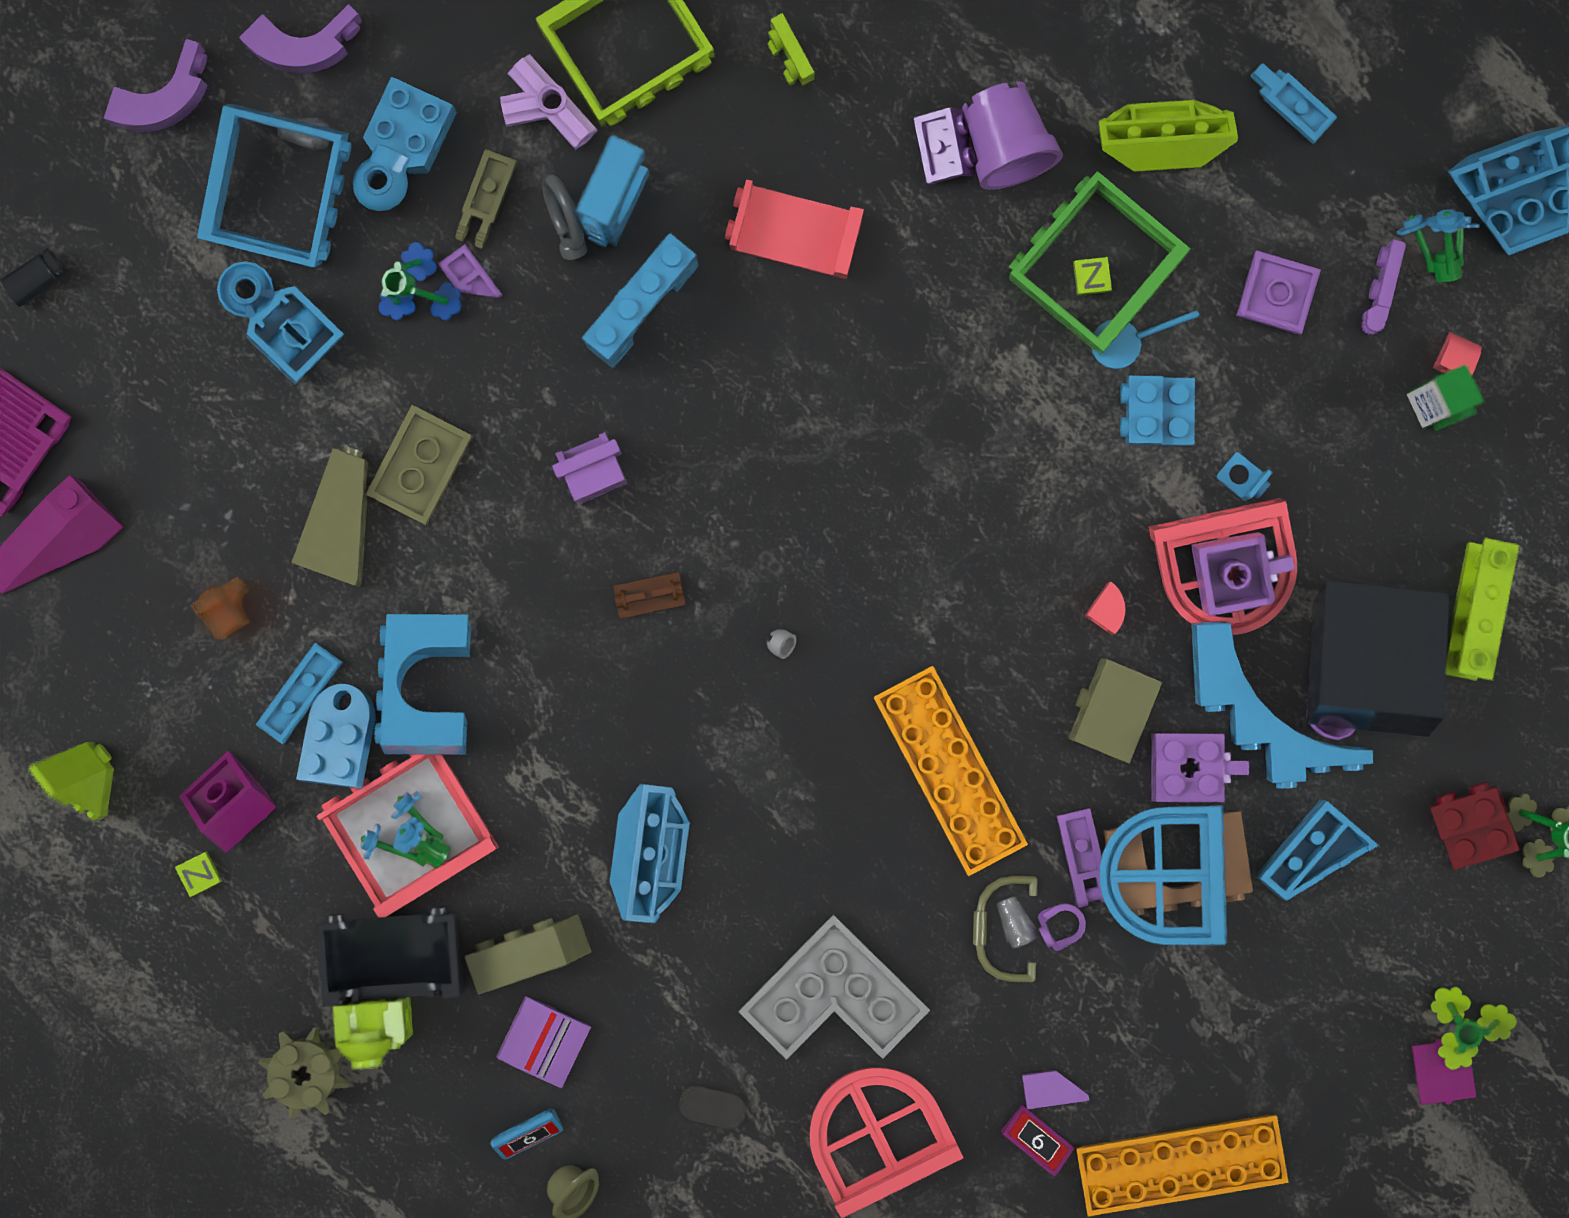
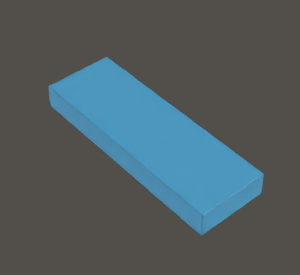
(299, 693)

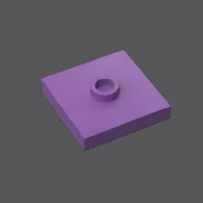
(1278, 292)

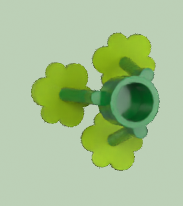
(1468, 1033)

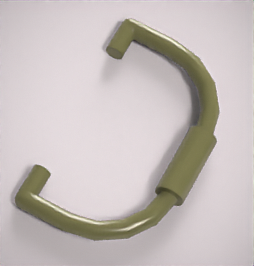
(980, 928)

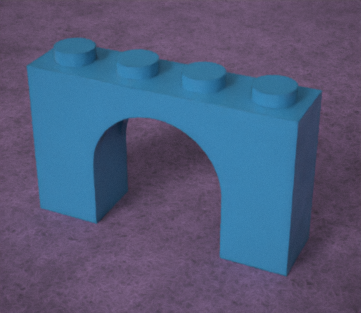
(612, 192)
(664, 270)
(406, 642)

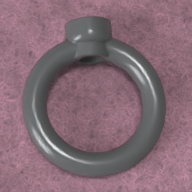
(569, 229)

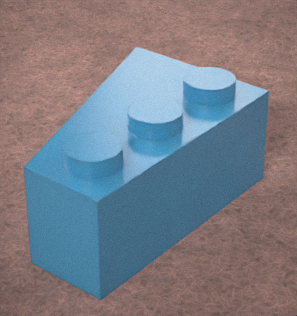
(1313, 850)

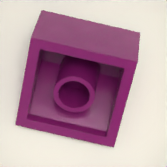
(227, 802)

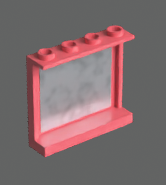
(443, 803)

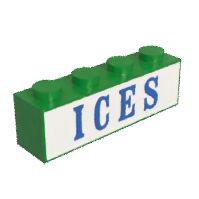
(1445, 398)

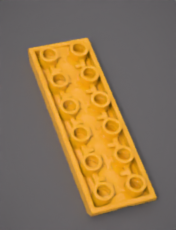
(950, 771)
(1182, 1165)

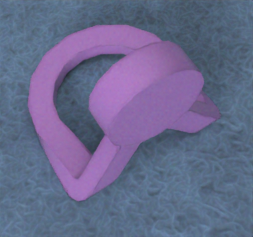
(1050, 912)

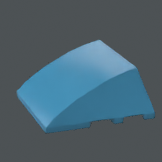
(1520, 187)

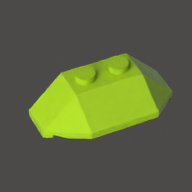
(1167, 134)

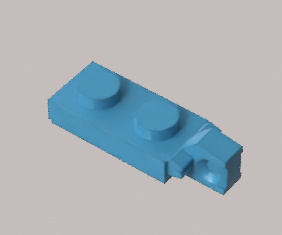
(1293, 102)

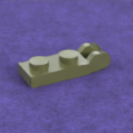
(486, 195)

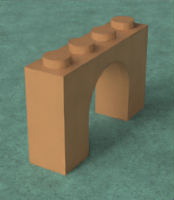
(1143, 894)

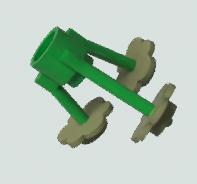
(1537, 855)

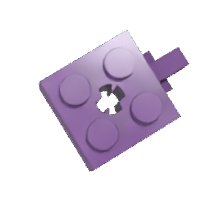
(1256, 567)
(1211, 771)

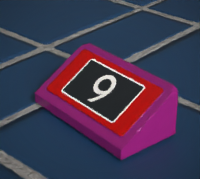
(1037, 1140)

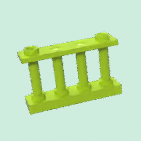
(1480, 609)

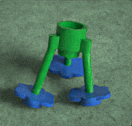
(400, 286)

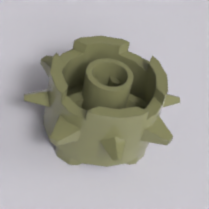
(286, 1083)

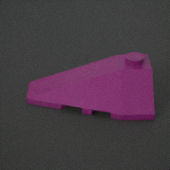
(55, 533)

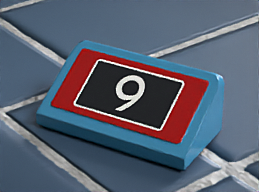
(527, 1134)

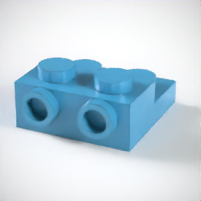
(1158, 411)

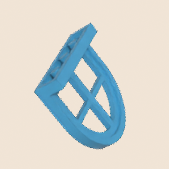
(1211, 876)

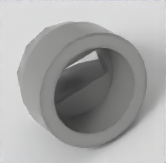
(781, 643)

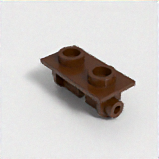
(649, 595)

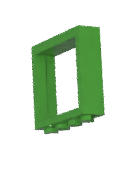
(1063, 216)

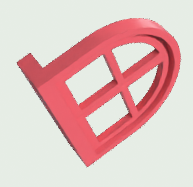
(1220, 526)
(896, 1173)

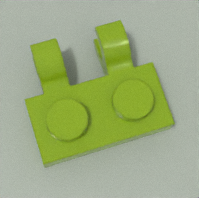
(783, 38)

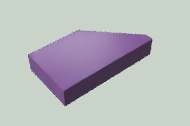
(468, 274)
(1050, 1089)

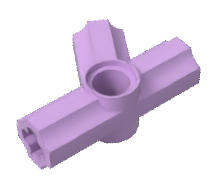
(530, 107)

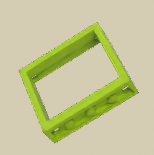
(570, 9)

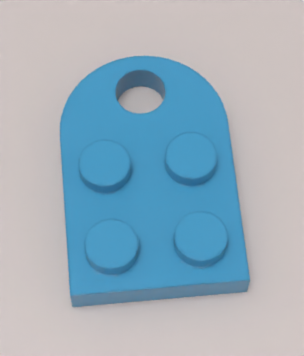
(337, 739)

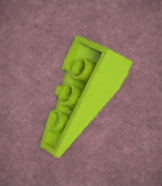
(78, 778)

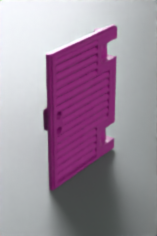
(21, 441)

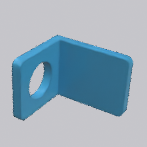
(1255, 484)

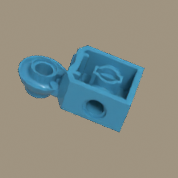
(403, 138)
(281, 323)

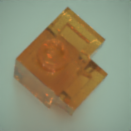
(222, 608)

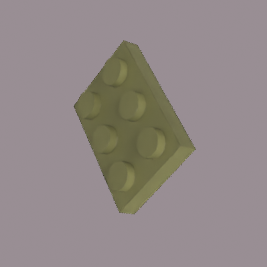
(419, 465)

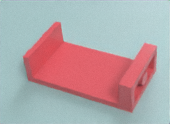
(794, 230)

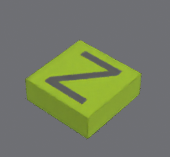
(1092, 276)
(198, 874)

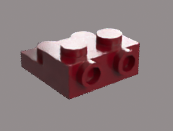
(1475, 825)

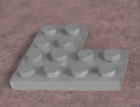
(828, 976)

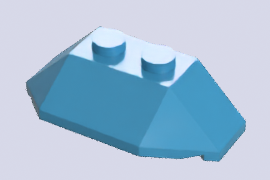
(649, 853)

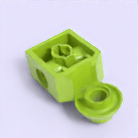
(371, 1029)

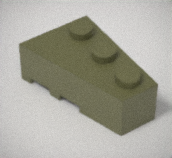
(527, 953)

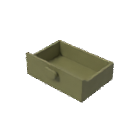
(1114, 710)

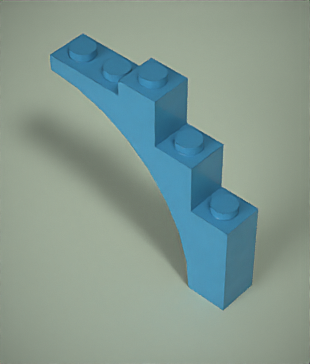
(1287, 753)

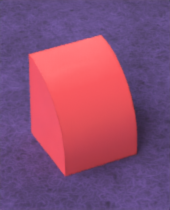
(1456, 353)
(1108, 609)

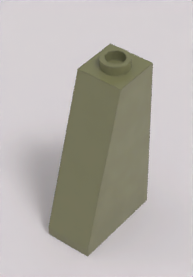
(337, 521)

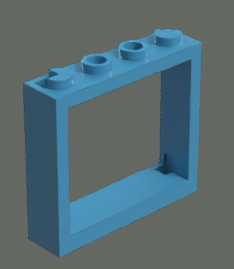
(220, 176)

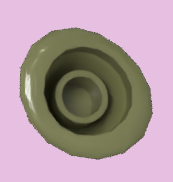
(572, 1190)

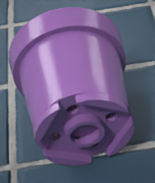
(1009, 137)

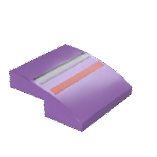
(543, 1041)

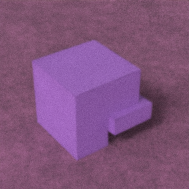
(590, 468)

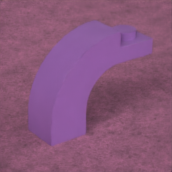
(305, 53)
(166, 105)

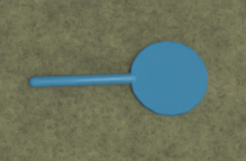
(1128, 343)

